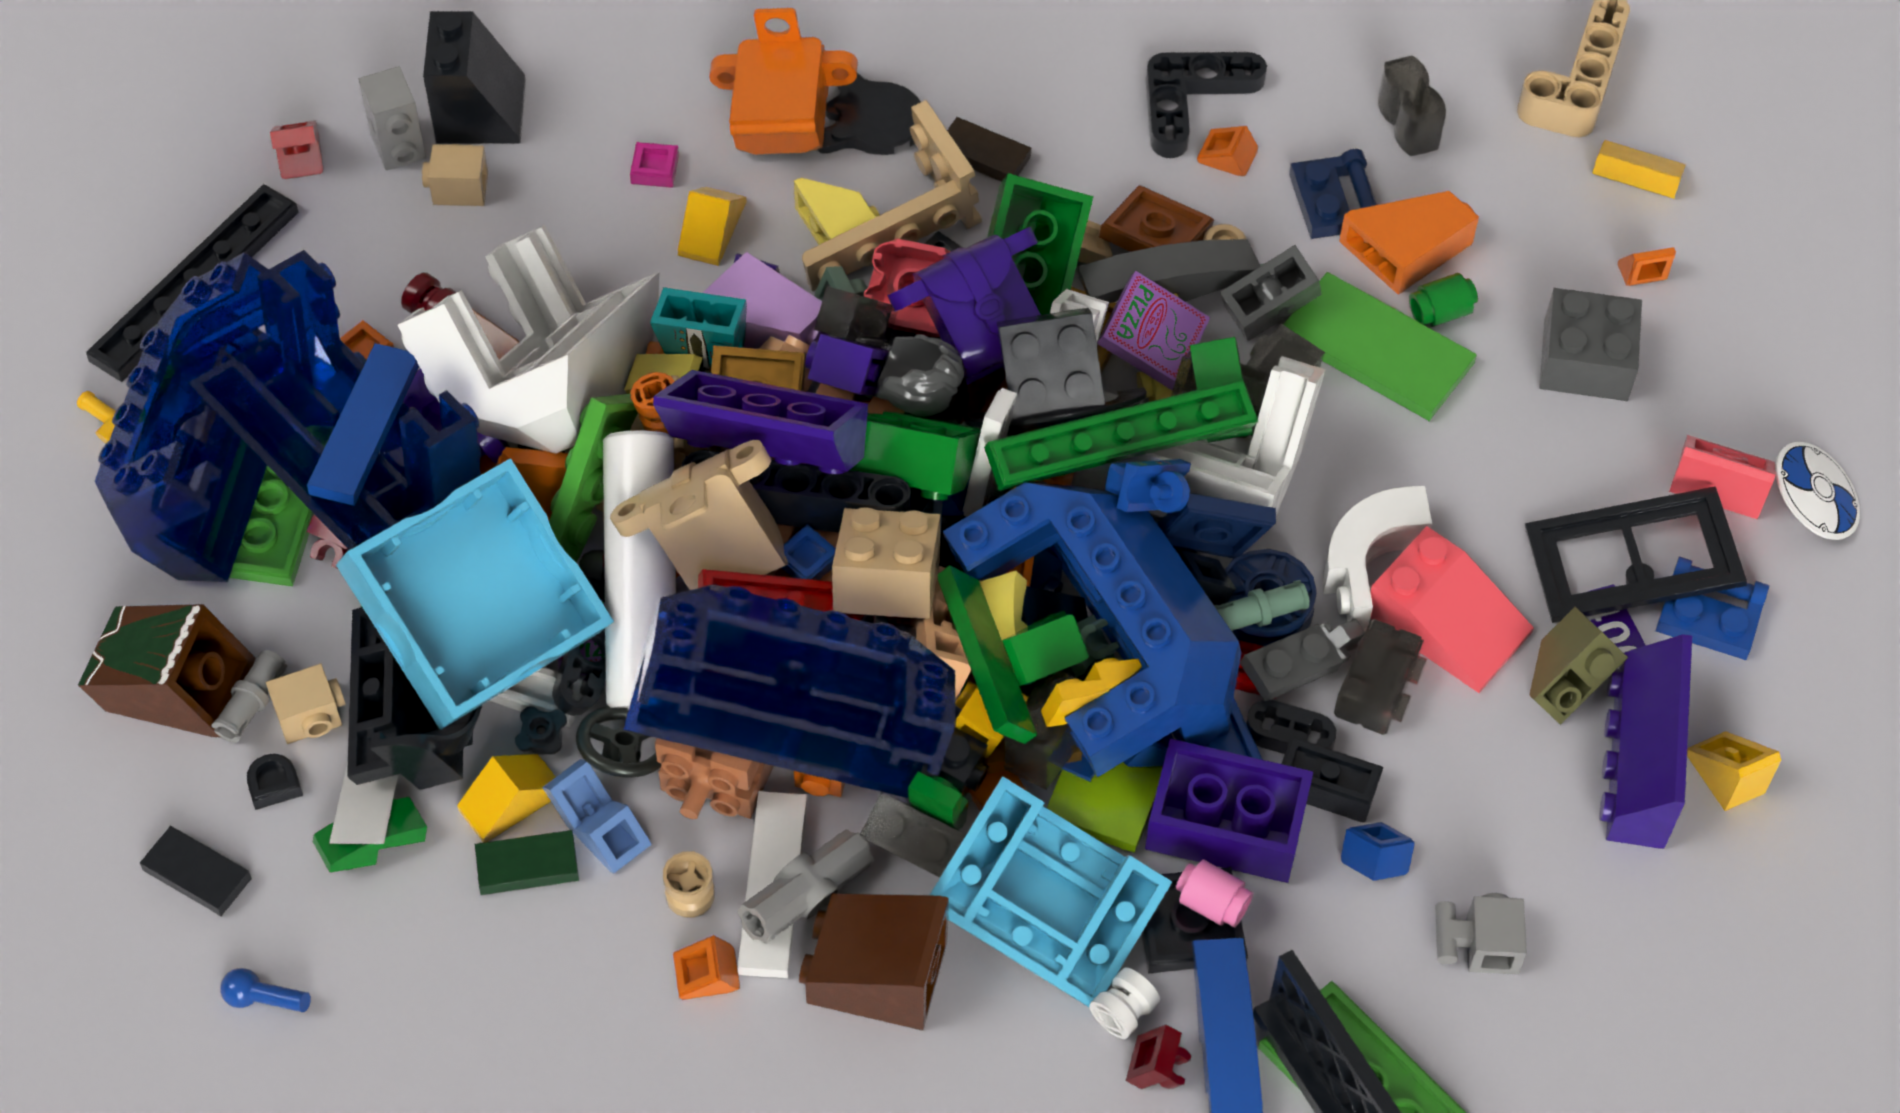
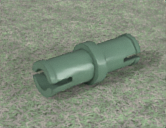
(1264, 605)

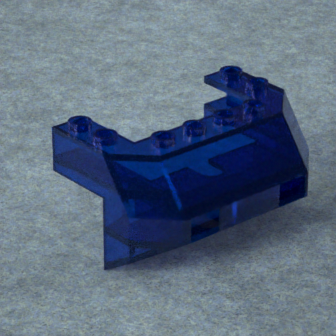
(293, 390)
(190, 489)
(793, 688)

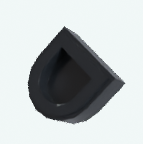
(272, 780)

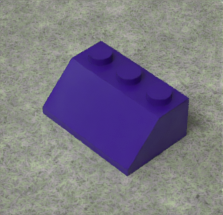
(1228, 810)

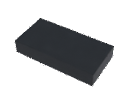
(195, 870)

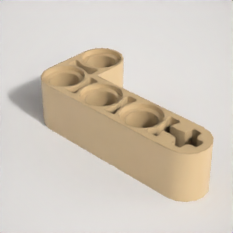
(1574, 102)

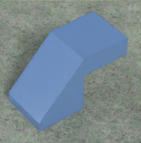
(596, 819)

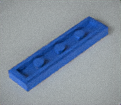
(363, 425)

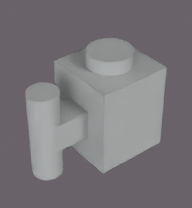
(1491, 932)

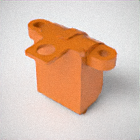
(780, 86)

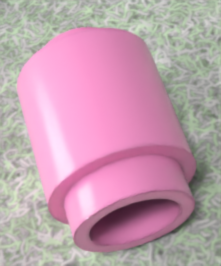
(1214, 893)

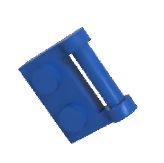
(1715, 622)

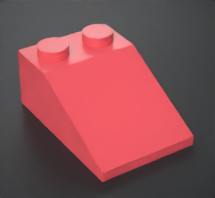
(1452, 606)

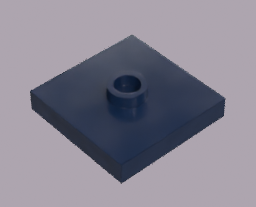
(1217, 525)

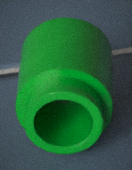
(1443, 300)

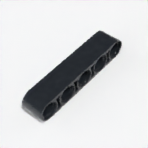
(807, 496)

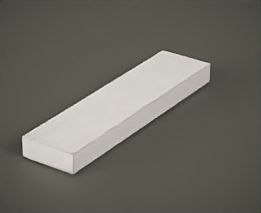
(775, 843)

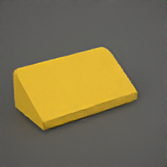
(1638, 169)

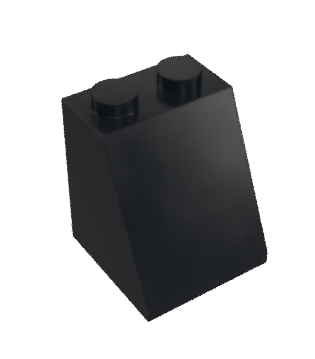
(471, 82)

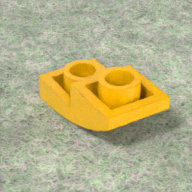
(1075, 694)

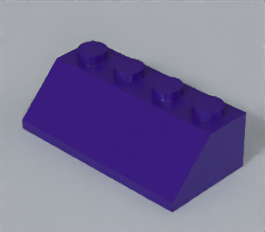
(787, 421)
(1647, 743)

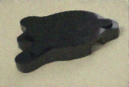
(869, 117)

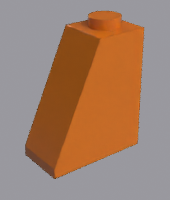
(1409, 236)

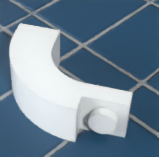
(1369, 529)

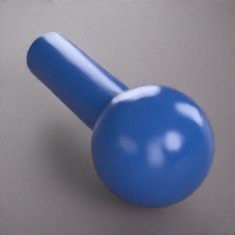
(243, 987)

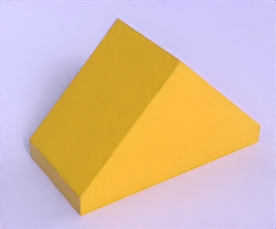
(709, 224)
(1734, 767)
(505, 794)

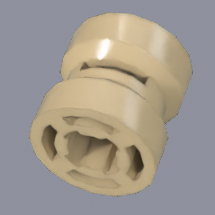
(683, 874)

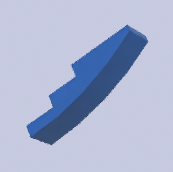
(1226, 1026)

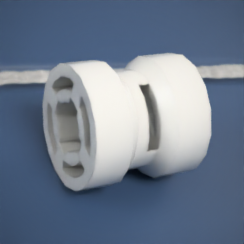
(1124, 1003)

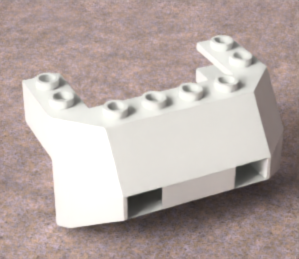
(563, 361)
(1234, 468)

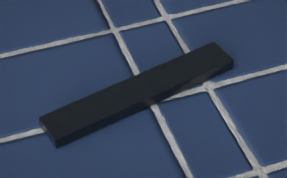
(241, 232)

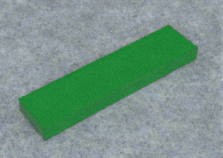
(986, 655)

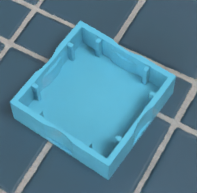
(474, 593)

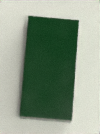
(526, 862)

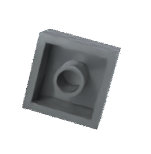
(1591, 344)

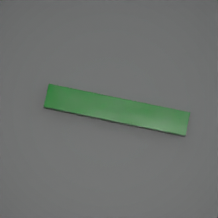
(1120, 434)

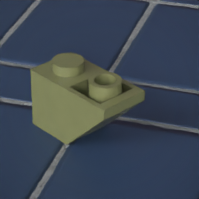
(1572, 665)

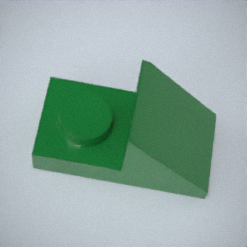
(1045, 647)

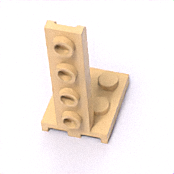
(915, 219)

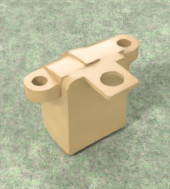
(709, 516)

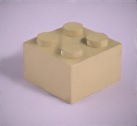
(886, 563)

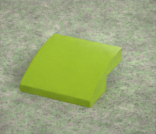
(1111, 806)

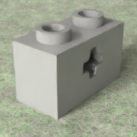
(392, 118)

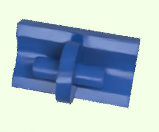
(1150, 485)

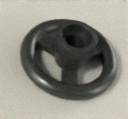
(620, 748)

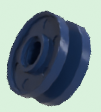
(1267, 571)

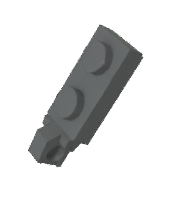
(1301, 658)

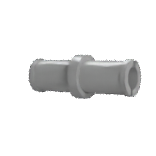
(249, 696)

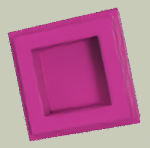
(654, 164)

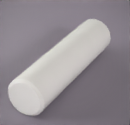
(635, 565)

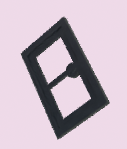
(1640, 583)

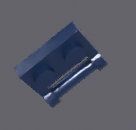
(1321, 192)

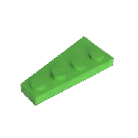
(583, 479)

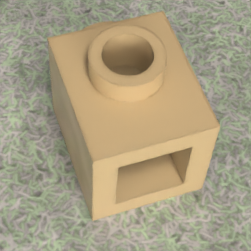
(456, 175)
(306, 703)

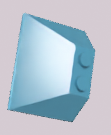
(1048, 893)

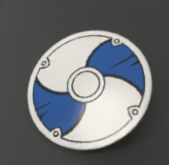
(1817, 490)

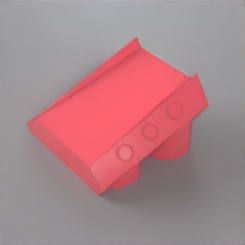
(894, 269)

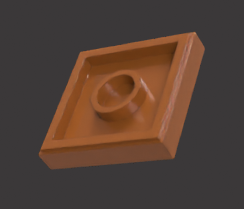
(1152, 221)

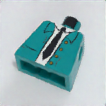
(697, 321)

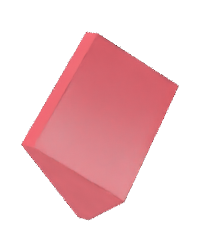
(1739, 477)

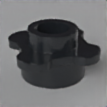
(547, 743)

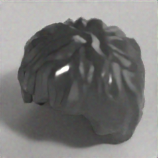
(920, 375)

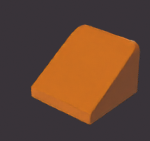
(1229, 150)
(1646, 266)
(706, 969)

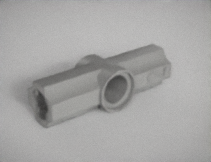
(805, 886)

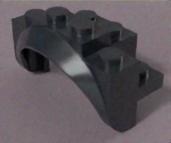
(390, 723)

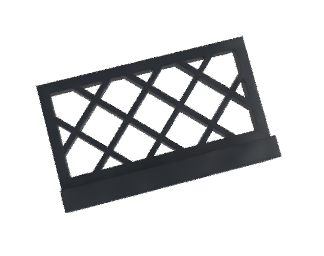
(1317, 1045)

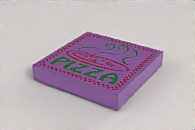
(1152, 329)

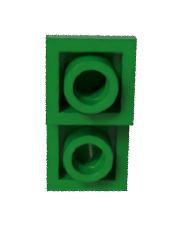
(1217, 364)
(938, 799)
(403, 828)

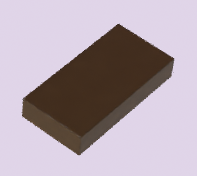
(989, 151)

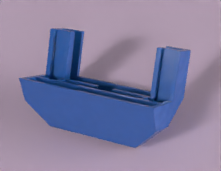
(1144, 594)

